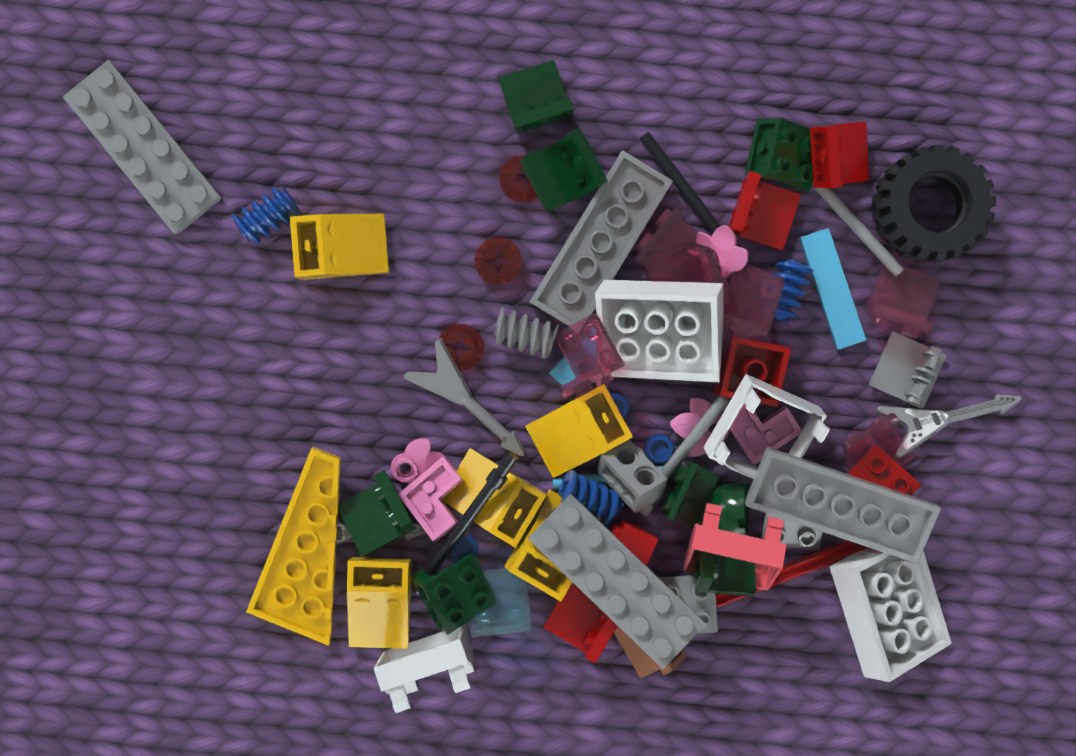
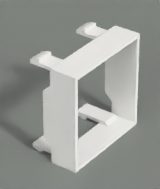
(716, 447)
(426, 656)

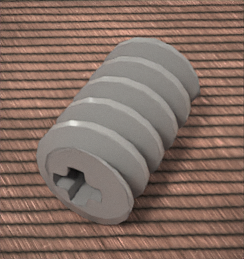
(524, 333)

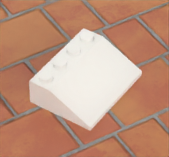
(664, 328)
(890, 612)

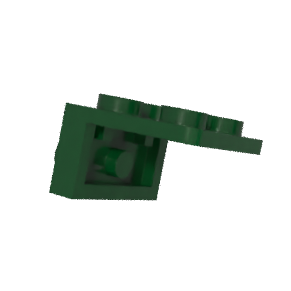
(563, 171)

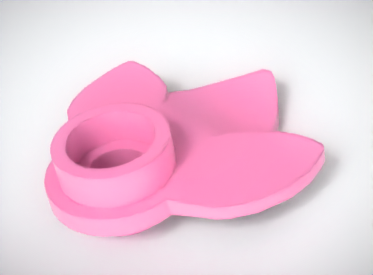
(724, 243)
(686, 422)
(418, 456)

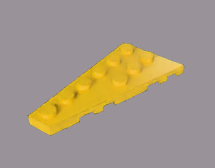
(300, 568)

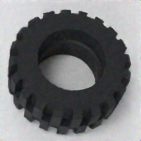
(971, 198)

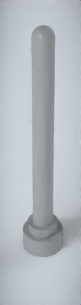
(690, 441)

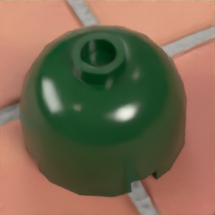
(734, 512)

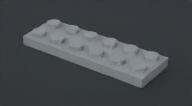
(142, 147)
(601, 239)
(842, 505)
(617, 581)

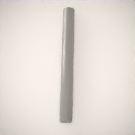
(860, 230)

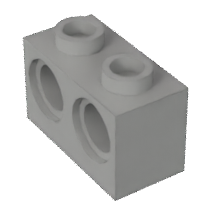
(627, 470)

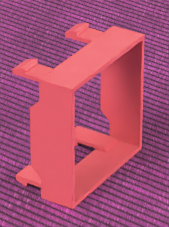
(766, 553)

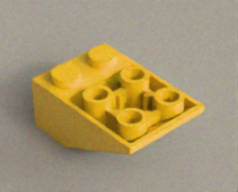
(338, 245)
(579, 431)
(508, 509)
(531, 563)
(379, 602)

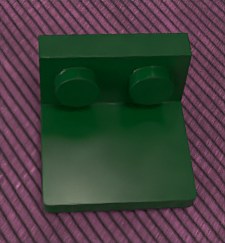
(535, 97)
(782, 153)
(689, 494)
(375, 516)
(723, 574)
(455, 593)

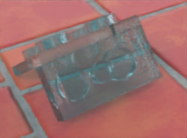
(512, 606)

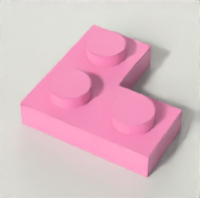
(756, 435)
(425, 496)

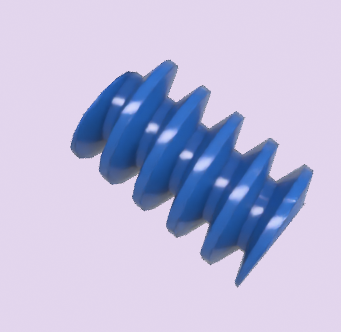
(266, 215)
(792, 274)
(593, 496)

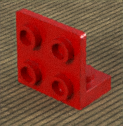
(839, 154)
(763, 212)
(881, 469)
(581, 623)

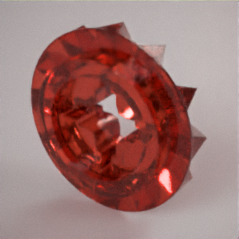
(515, 190)
(488, 251)
(471, 338)

